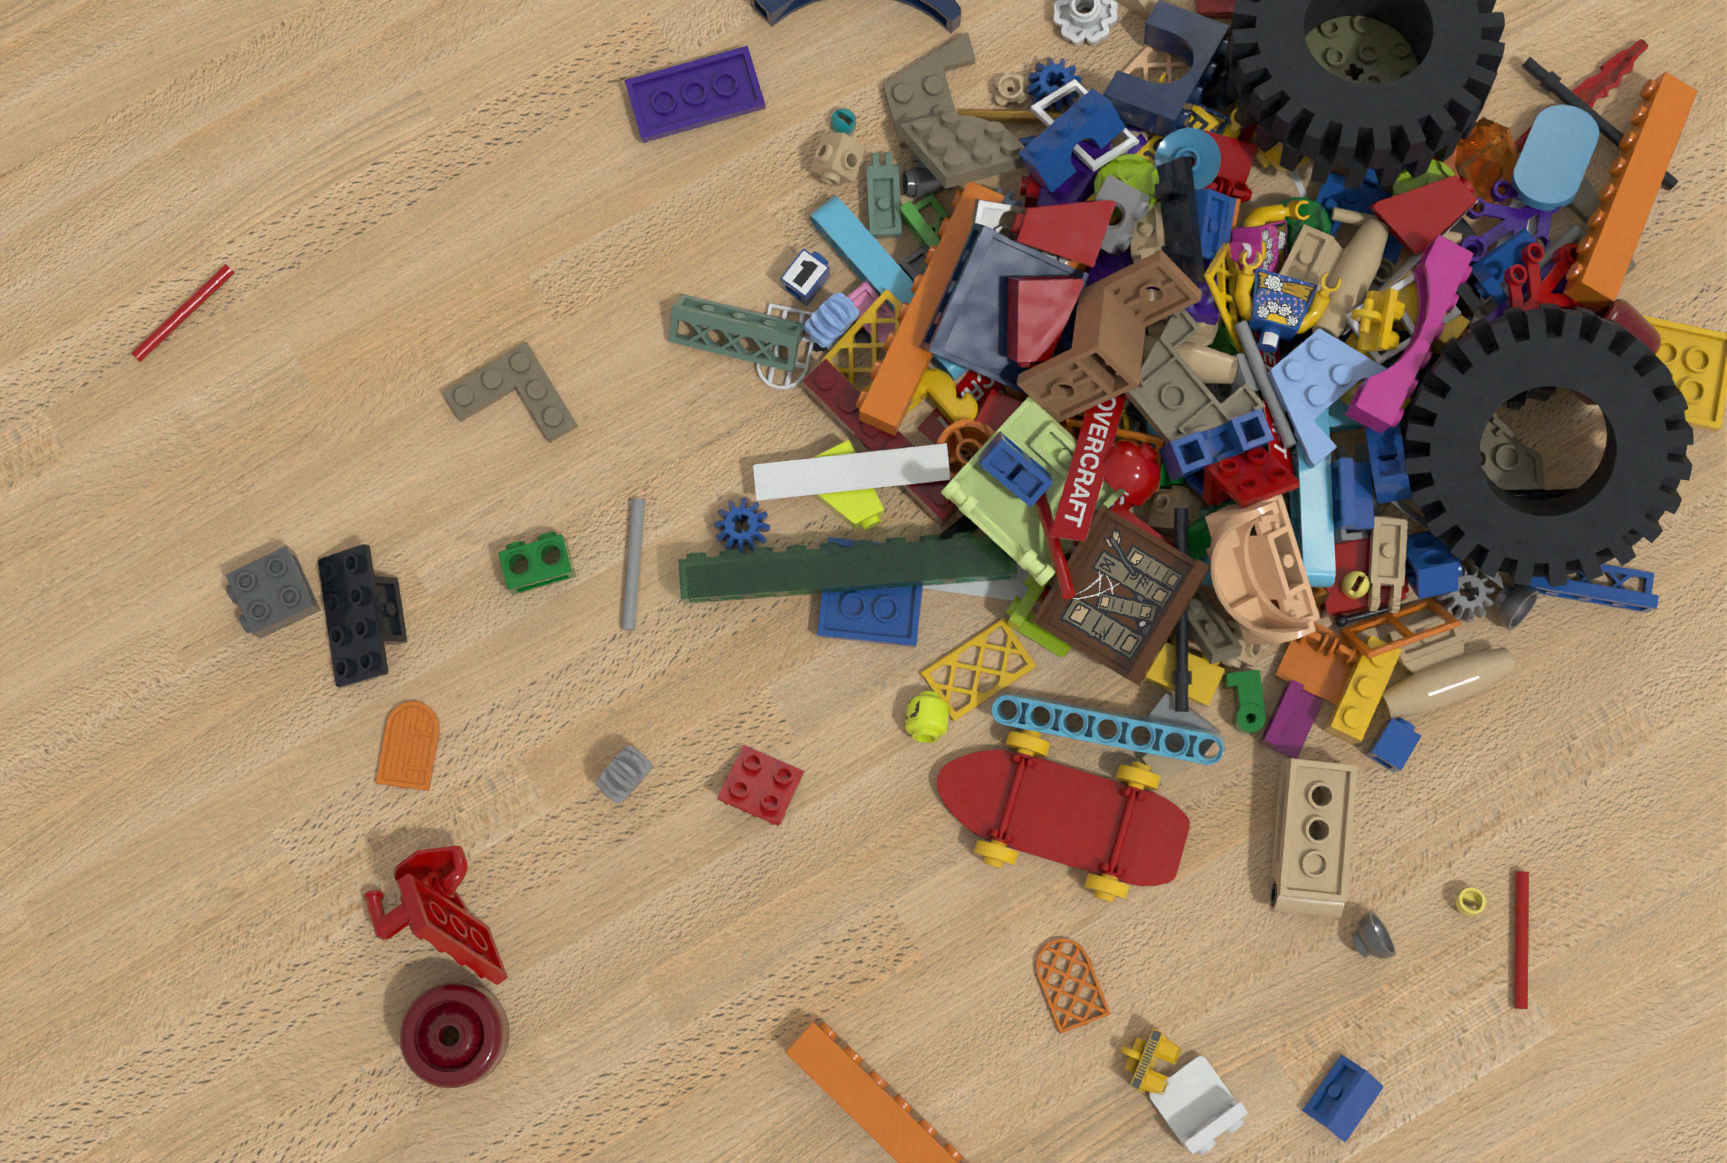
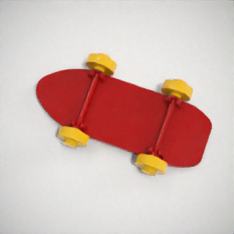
(1066, 815)

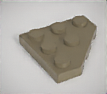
(1509, 460)

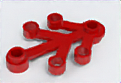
(1539, 291)

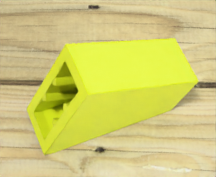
(854, 507)

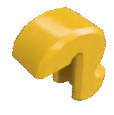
(942, 392)

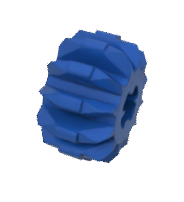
(1054, 75)
(739, 514)

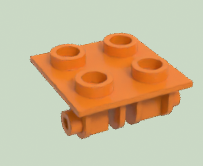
(1319, 663)

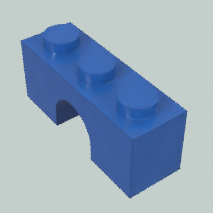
(1050, 152)
(1225, 441)

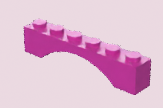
(1437, 277)

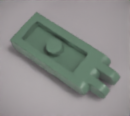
(884, 198)

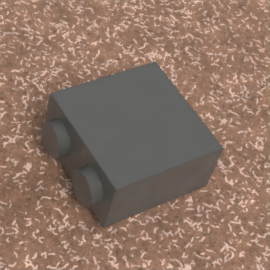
(272, 593)

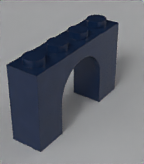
(1167, 106)

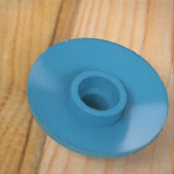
(1194, 145)

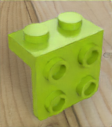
(1022, 618)

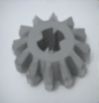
(1475, 604)
(624, 774)

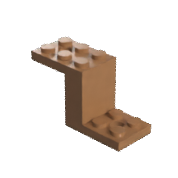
(1109, 337)

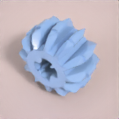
(831, 320)

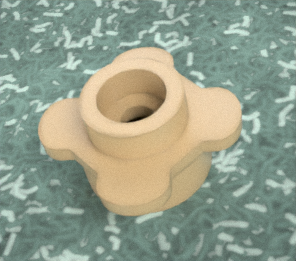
(1012, 81)

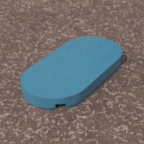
(1555, 157)

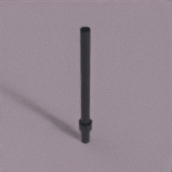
(1551, 83)
(1181, 676)

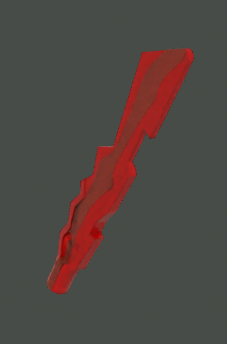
(1600, 84)

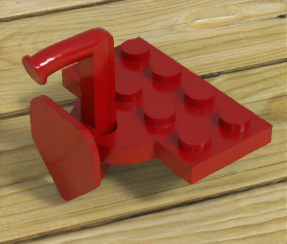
(437, 912)

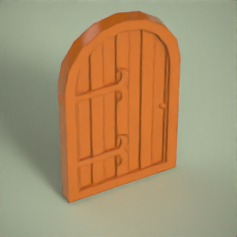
(409, 747)

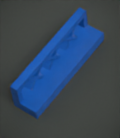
(1612, 596)

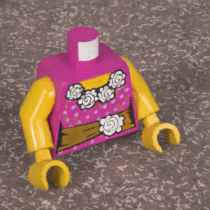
(1265, 232)

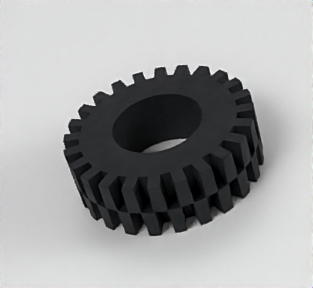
(1360, 123)
(1600, 517)

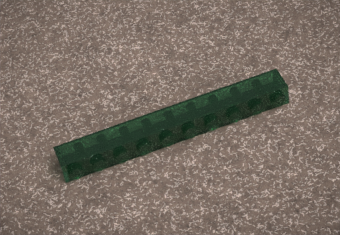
(843, 568)

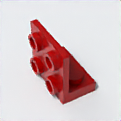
(1247, 479)

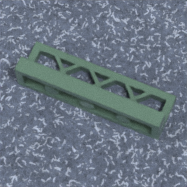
(737, 321)

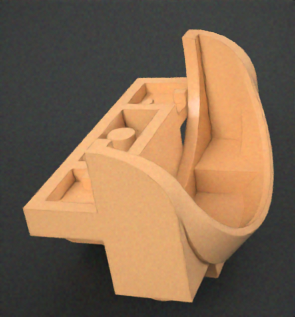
(1261, 567)

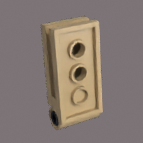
(1310, 871)

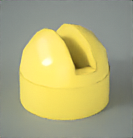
(1348, 582)
(1471, 896)

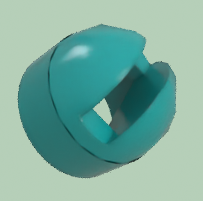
(839, 125)

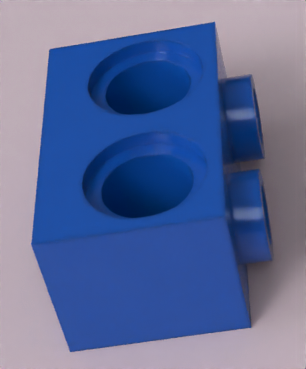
(1388, 464)
(1015, 469)
(1430, 566)

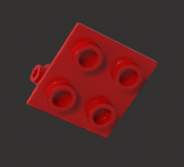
(1234, 168)
(760, 785)

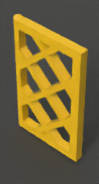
(1219, 291)
(847, 340)
(979, 641)

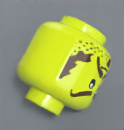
(927, 717)

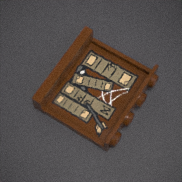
(1125, 598)

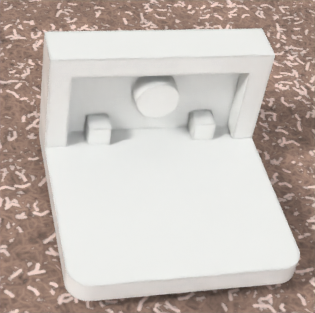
(1198, 1106)

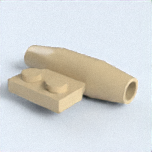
(1356, 265)
(1207, 363)
(1441, 671)

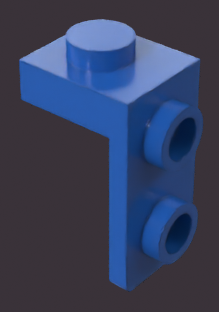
(1492, 266)

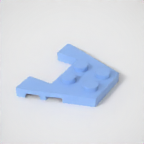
(1312, 381)

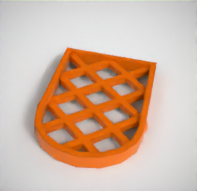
(1084, 1021)

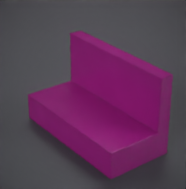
(1291, 720)

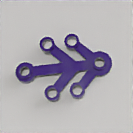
(1514, 221)

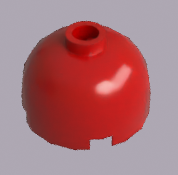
(1132, 470)

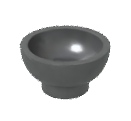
(1515, 604)
(1373, 938)

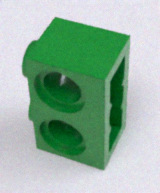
(538, 572)

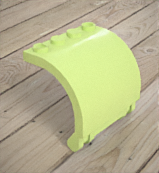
(1004, 514)

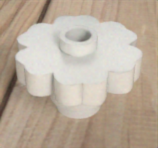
(1089, 26)

